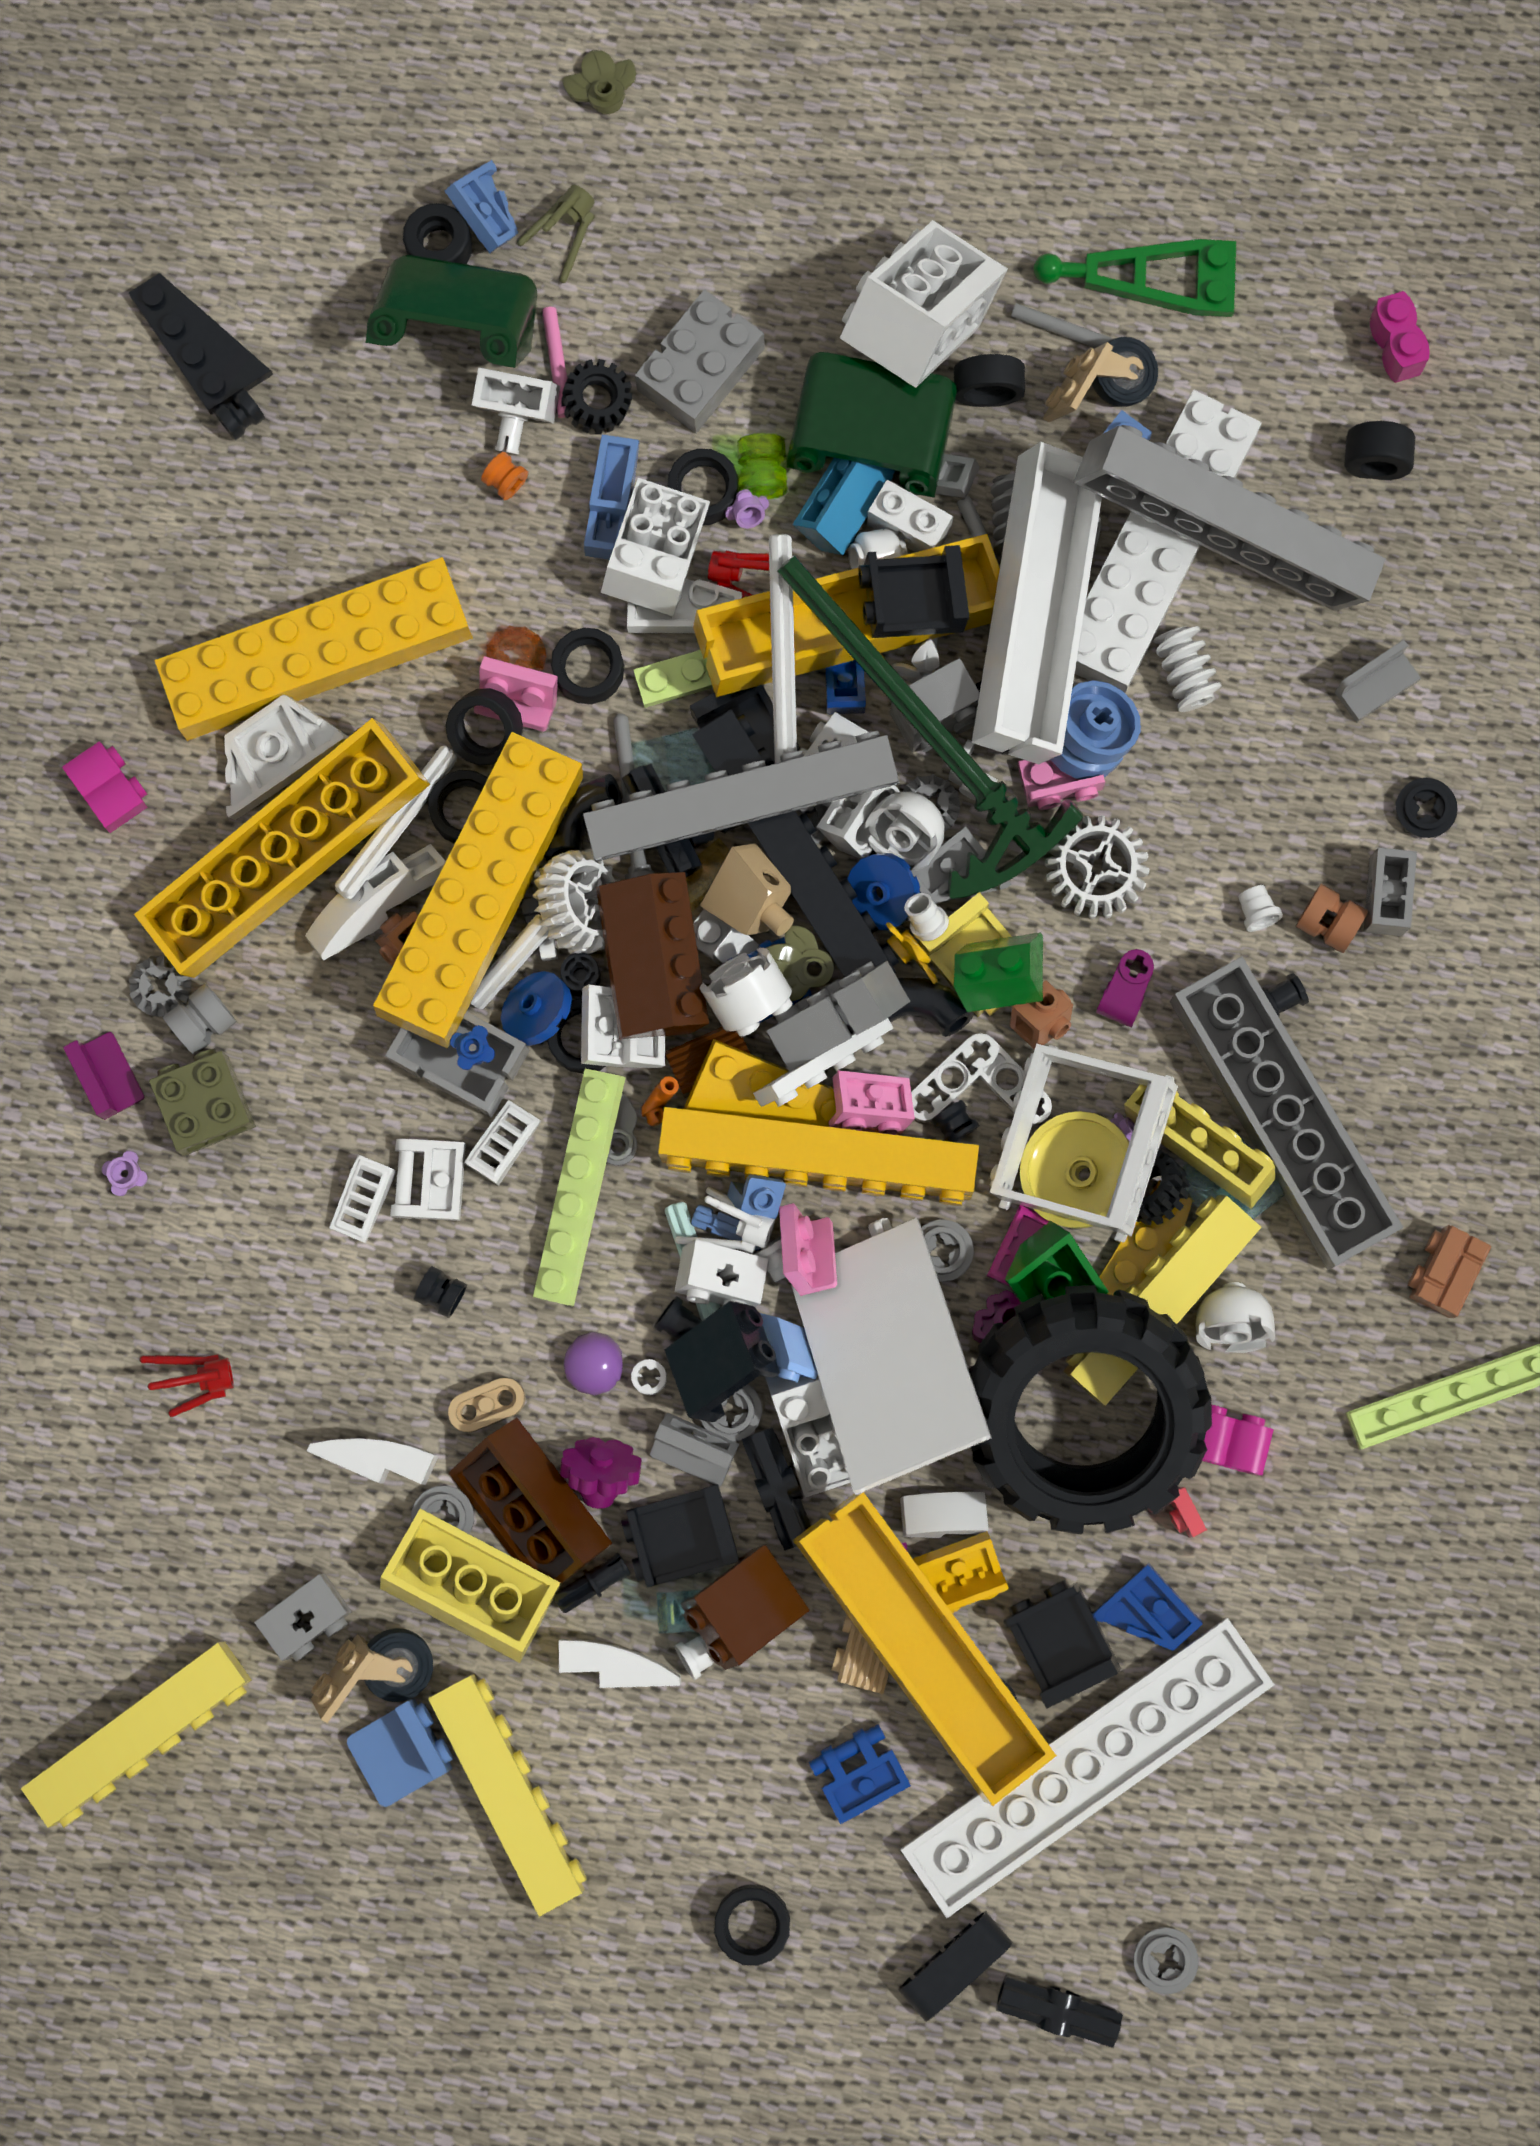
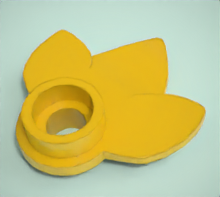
(908, 949)

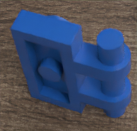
(865, 1785)

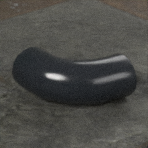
(573, 826)
(935, 1004)

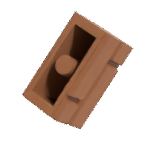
(1449, 1270)

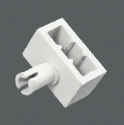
(516, 401)

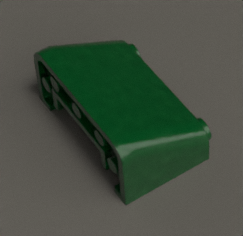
(457, 296)
(872, 418)

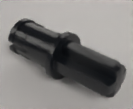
(592, 1583)

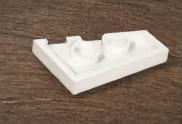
(694, 596)

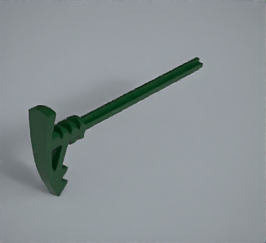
(989, 795)

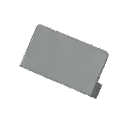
(1377, 682)
(693, 1449)

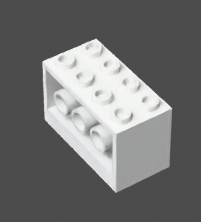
(922, 302)

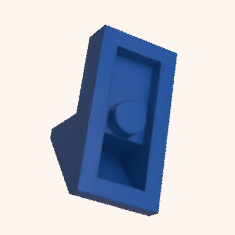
(845, 689)

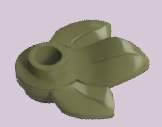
(601, 81)
(795, 955)

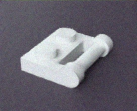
(440, 1182)

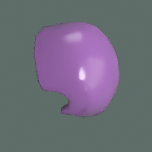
(593, 1363)

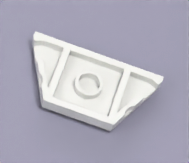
(274, 751)

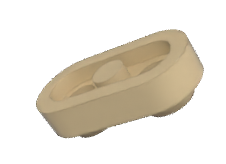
(487, 1405)

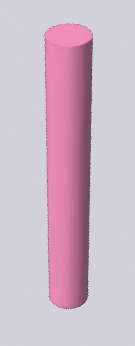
(555, 353)

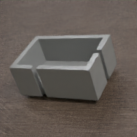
(700, 361)
(836, 1012)
(482, 1084)

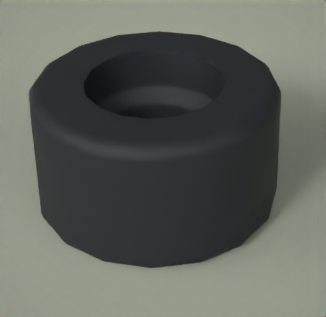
(438, 217)
(1379, 450)

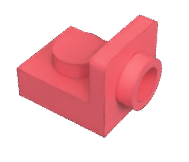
(1185, 1515)

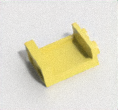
(966, 925)

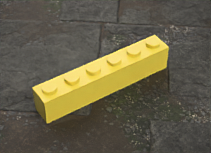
(1173, 1285)
(137, 1734)
(507, 1794)

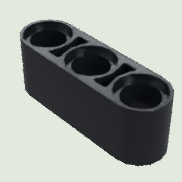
(957, 1967)

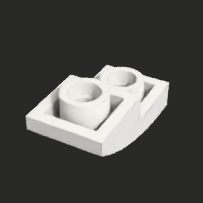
(944, 1513)

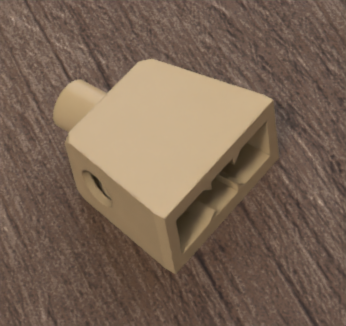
(749, 893)

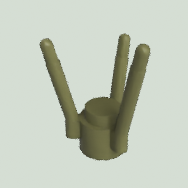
(570, 208)

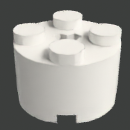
(747, 991)

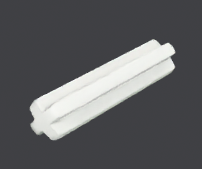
(510, 961)

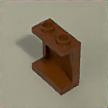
(744, 1608)

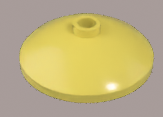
(1061, 1151)

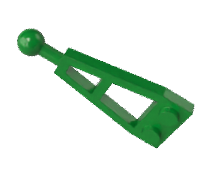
(1213, 275)

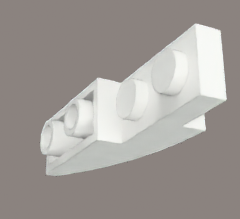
(389, 885)

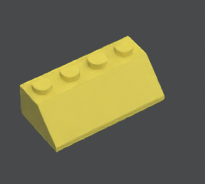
(469, 1585)

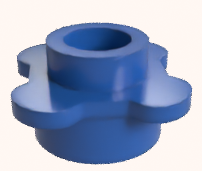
(469, 1058)

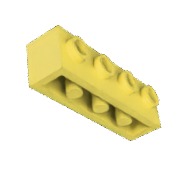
(1212, 1149)

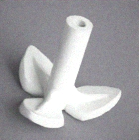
(924, 661)

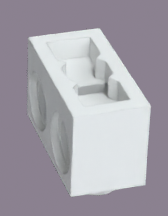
(846, 819)

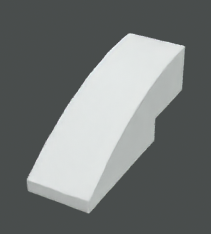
(376, 1458)
(615, 1665)

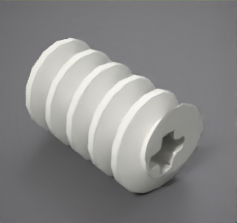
(1186, 668)

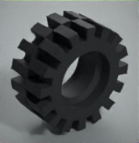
(602, 376)
(1168, 1192)

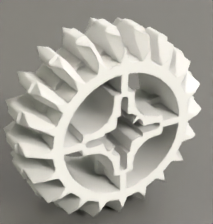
(1080, 860)
(572, 905)

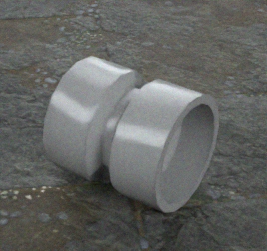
(199, 1019)

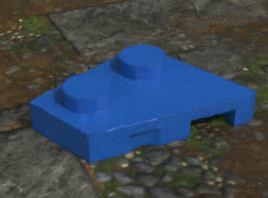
(1150, 1610)

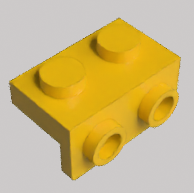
(964, 1571)

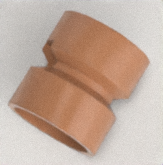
(1344, 924)

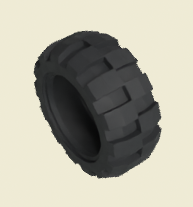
(1103, 1491)

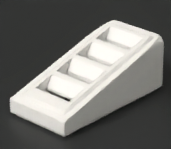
(506, 1162)
(360, 1165)

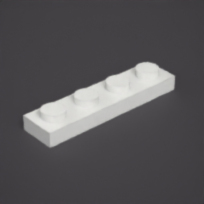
(812, 1072)

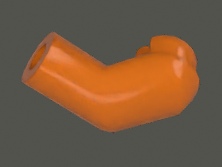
(658, 1098)

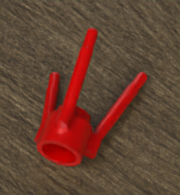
(728, 567)
(213, 1376)

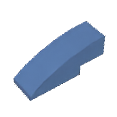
(610, 494)

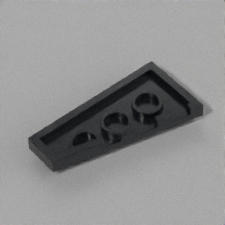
(199, 346)

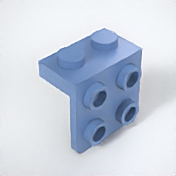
(400, 1752)

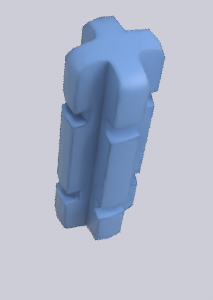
(721, 1224)

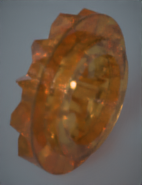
(530, 646)

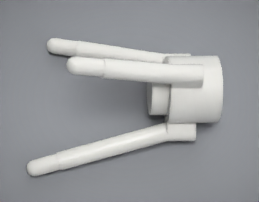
(752, 1228)

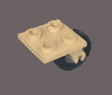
(1119, 371)
(392, 1664)

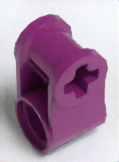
(1125, 993)

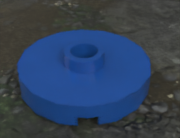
(894, 879)
(536, 1007)

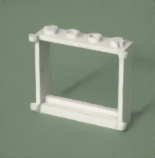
(1138, 1158)

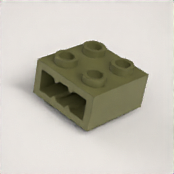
(201, 1102)

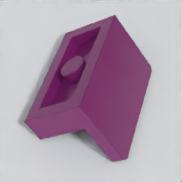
(104, 1075)

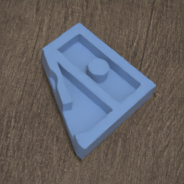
(483, 207)

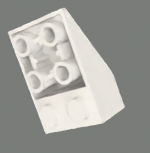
(655, 547)
(809, 1433)

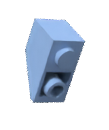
(791, 1348)

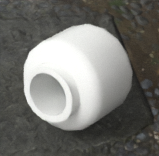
(881, 541)

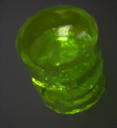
(762, 462)

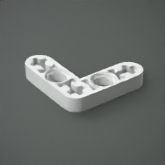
(986, 1070)

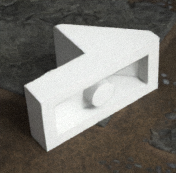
(719, 939)

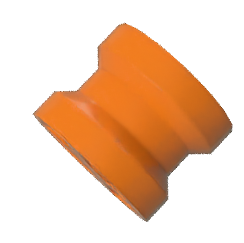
(504, 475)

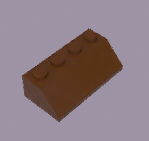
(652, 956)
(529, 1504)

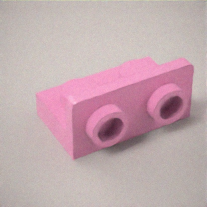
(529, 689)
(1047, 785)
(872, 1102)
(807, 1251)

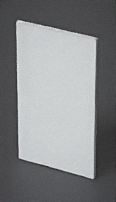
(891, 1360)

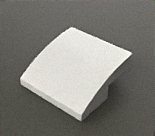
(601, 1040)

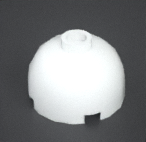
(906, 827)
(1242, 1315)

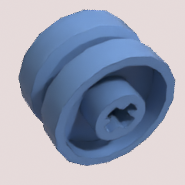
(1098, 730)

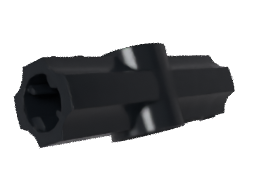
(678, 855)
(777, 1486)
(1059, 2011)

